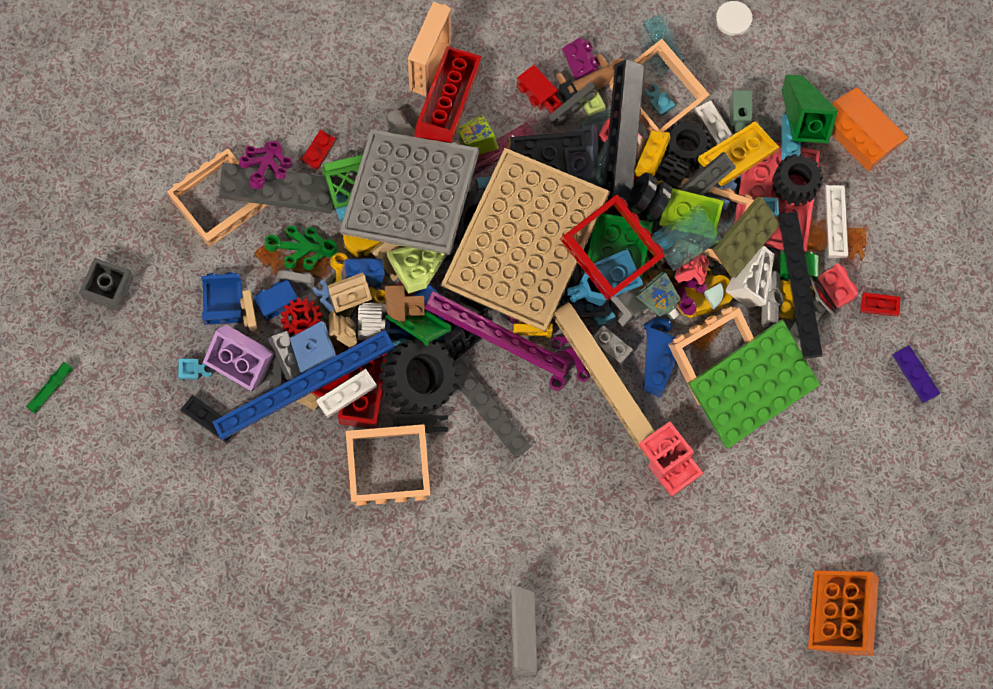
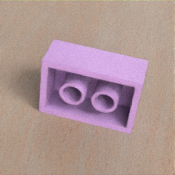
(238, 357)

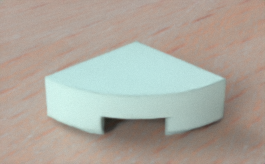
(714, 295)

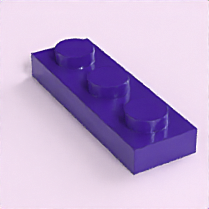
(916, 374)

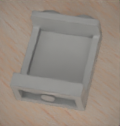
(630, 307)

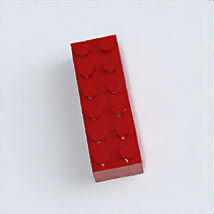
(448, 95)

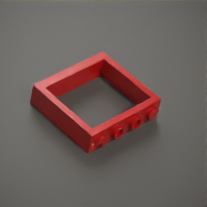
(590, 268)

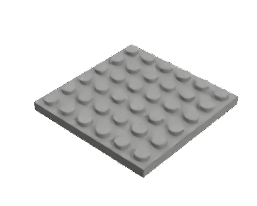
(410, 191)

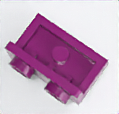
(580, 58)

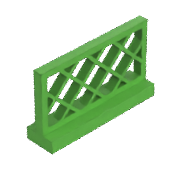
(338, 168)

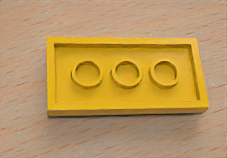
(744, 150)

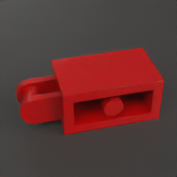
(538, 89)

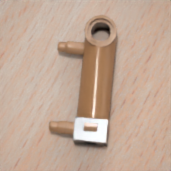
(600, 78)

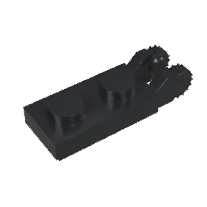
(420, 419)

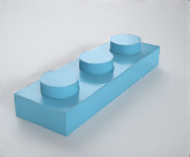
(788, 146)

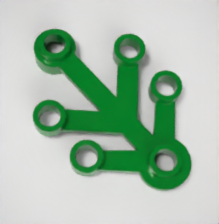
(273, 243)

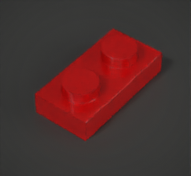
(318, 149)
(880, 304)

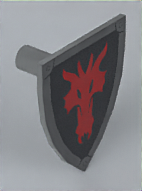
(820, 298)

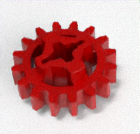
(301, 310)

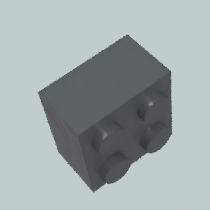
(106, 284)

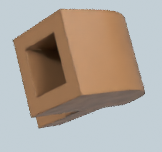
(400, 306)

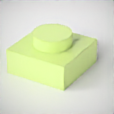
(595, 105)

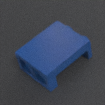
(222, 298)

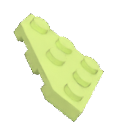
(415, 266)

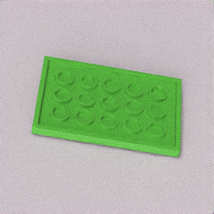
(753, 384)

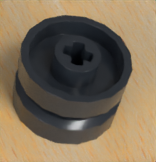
(649, 197)

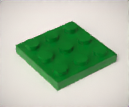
(614, 235)

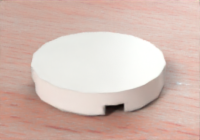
(733, 18)

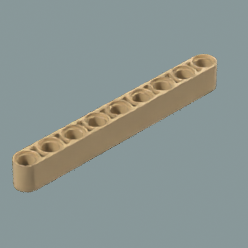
(603, 373)

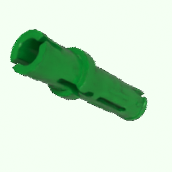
(49, 387)

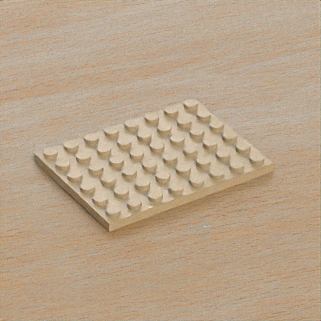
(513, 243)

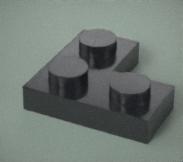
(459, 341)

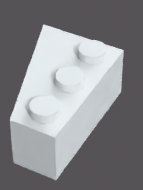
(753, 281)

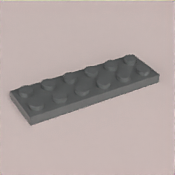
(294, 191)

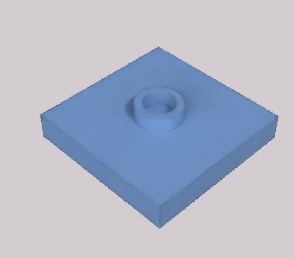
(312, 347)

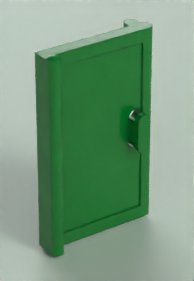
(423, 327)

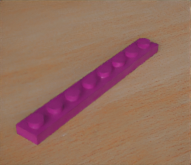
(496, 334)

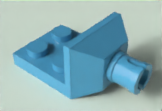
(615, 270)

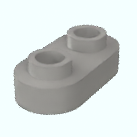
(303, 280)

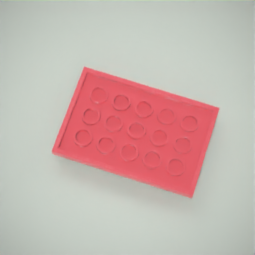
(758, 183)

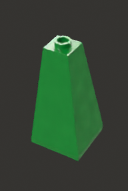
(807, 110)

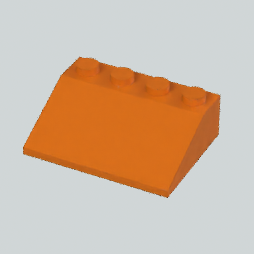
(865, 129)
(843, 612)

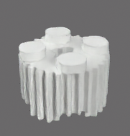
(371, 319)

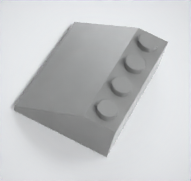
(524, 632)

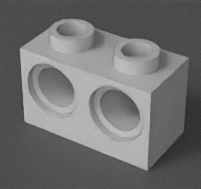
(612, 347)

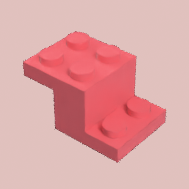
(670, 459)

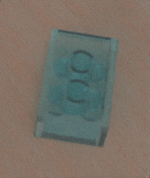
(686, 237)

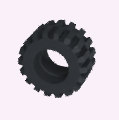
(691, 132)
(800, 166)
(673, 171)

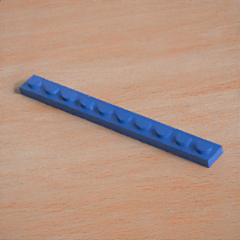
(303, 385)

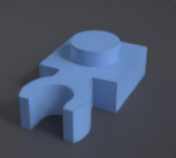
(325, 300)

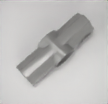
(775, 298)

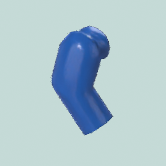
(664, 323)

